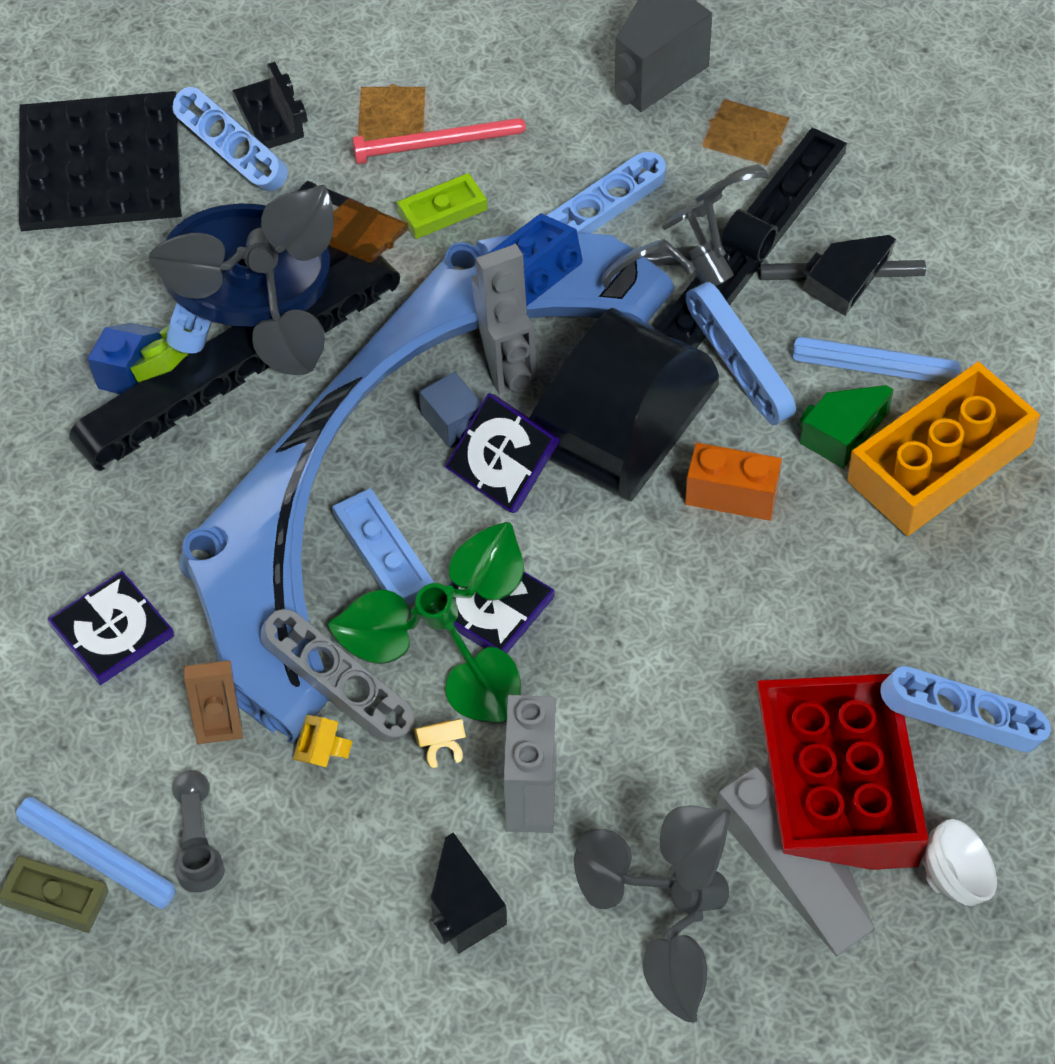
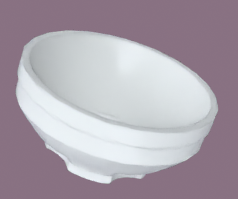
(959, 864)

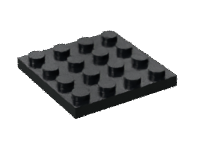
(98, 161)

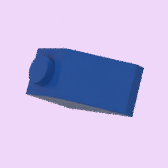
(116, 352)

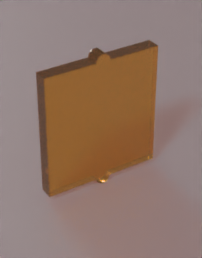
(391, 111)
(746, 132)
(364, 230)

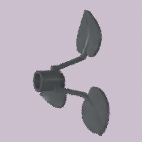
(291, 222)
(708, 258)
(693, 843)

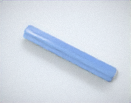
(875, 360)
(96, 852)

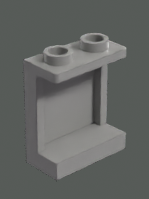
(530, 764)

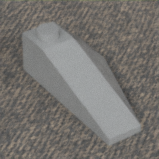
(817, 889)

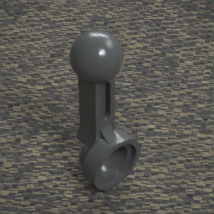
(190, 790)

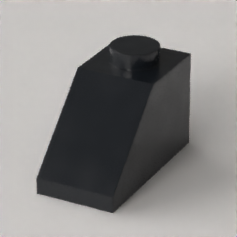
(846, 270)
(463, 899)

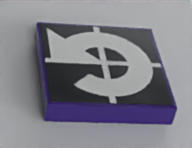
(502, 453)
(503, 620)
(111, 627)

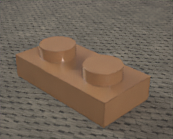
(213, 702)

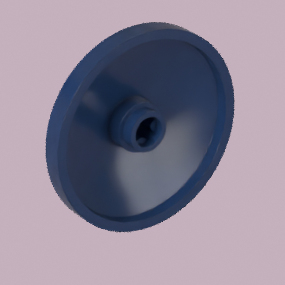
(244, 293)

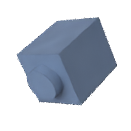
(449, 407)

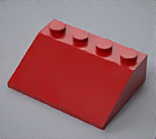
(842, 772)

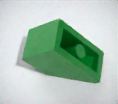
(844, 421)

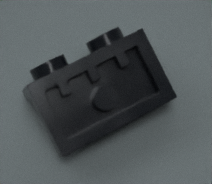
(271, 109)

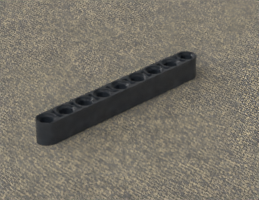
(217, 369)

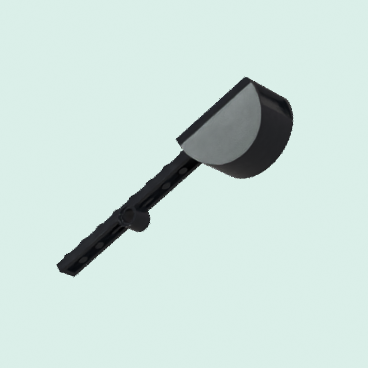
(638, 386)

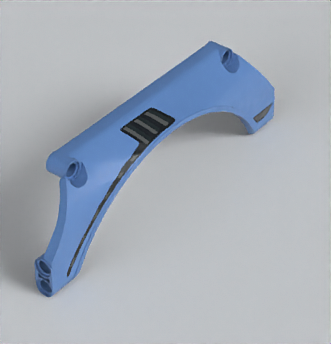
(260, 524)

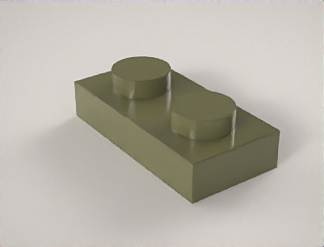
(53, 894)

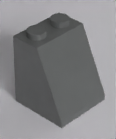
(660, 49)

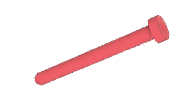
(364, 149)

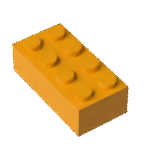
(943, 448)

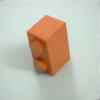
(733, 481)

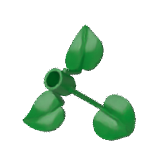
(378, 623)

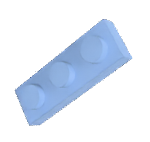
(381, 545)

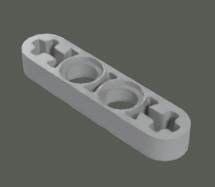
(332, 682)

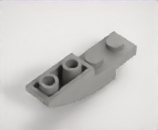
(503, 319)

